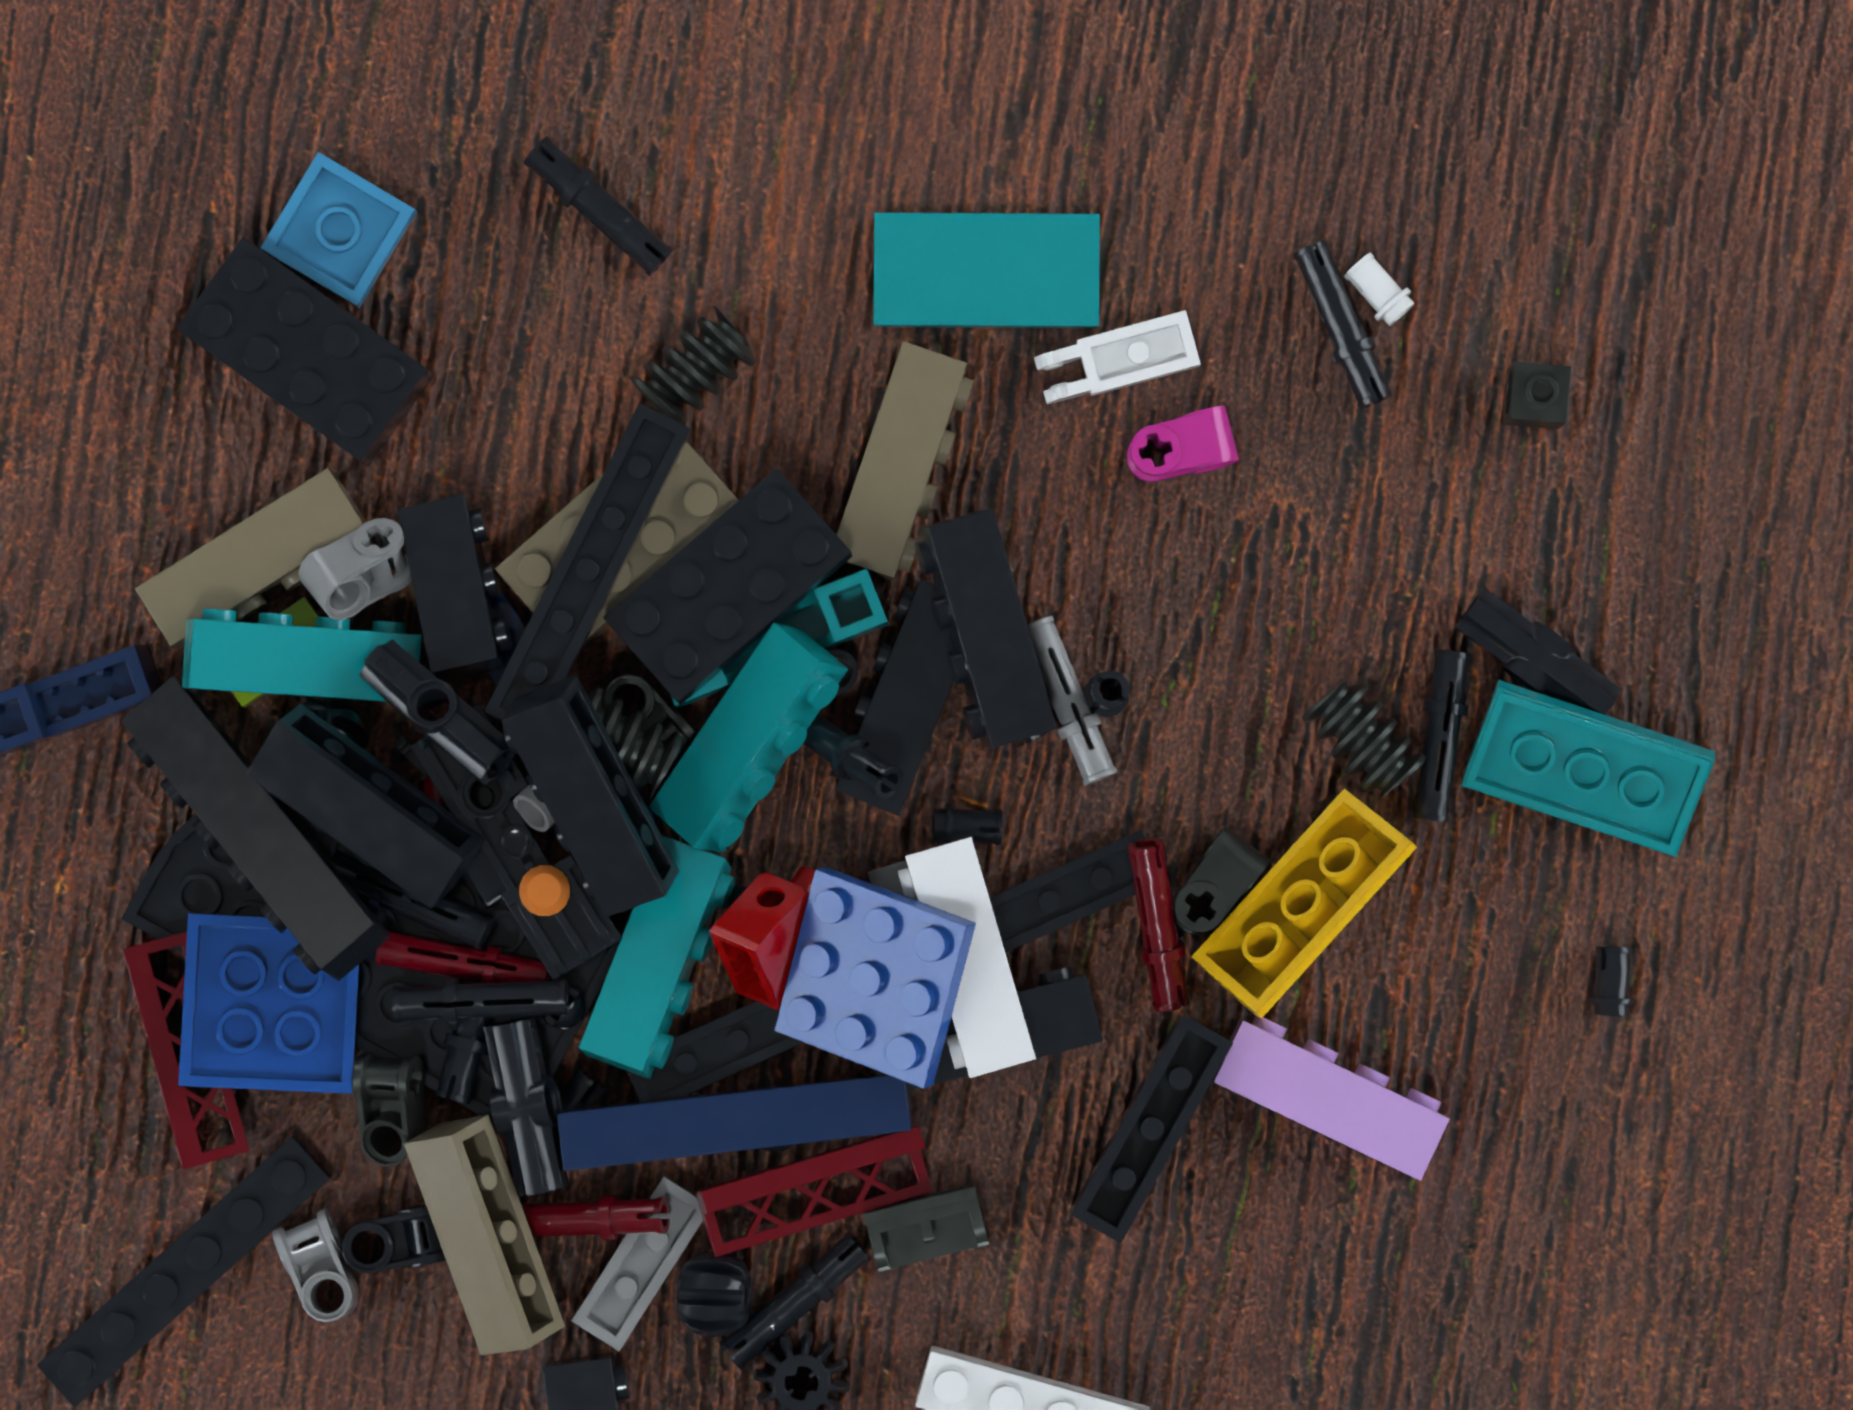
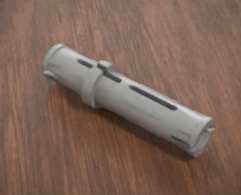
(1057, 674)

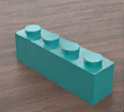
(285, 657)
(748, 738)
(655, 963)

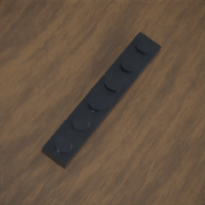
(593, 557)
(184, 1271)

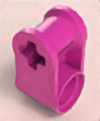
(1192, 442)

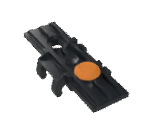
(510, 866)

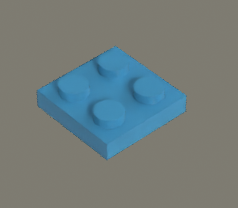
(338, 230)

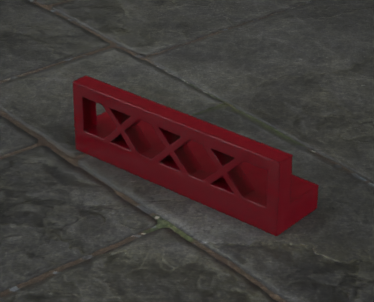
(166, 1060)
(807, 1170)

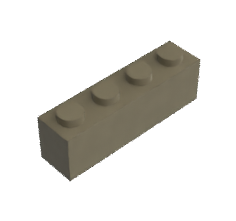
(900, 459)
(251, 557)
(484, 1235)

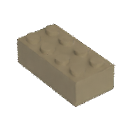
(683, 510)

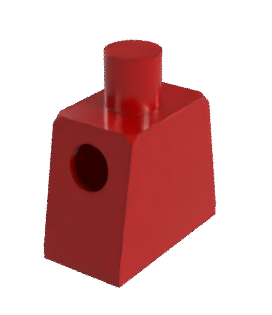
(761, 935)

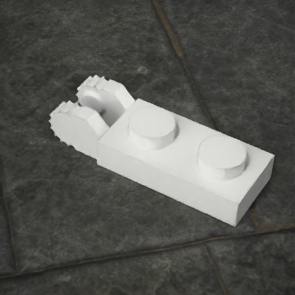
(1124, 357)

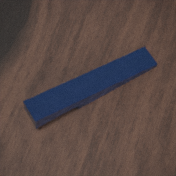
(76, 697)
(733, 1121)

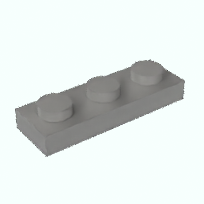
(639, 1269)

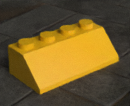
(1303, 903)

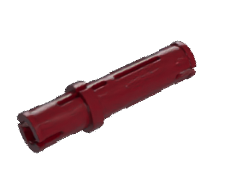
(1156, 913)
(458, 960)
(603, 1217)

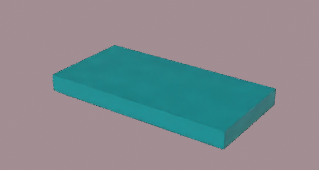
(986, 270)
(1587, 768)

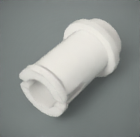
(1379, 289)

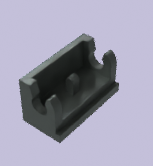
(926, 1227)

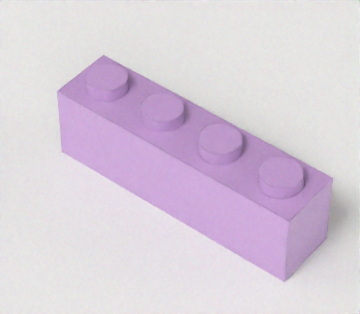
(1331, 1099)

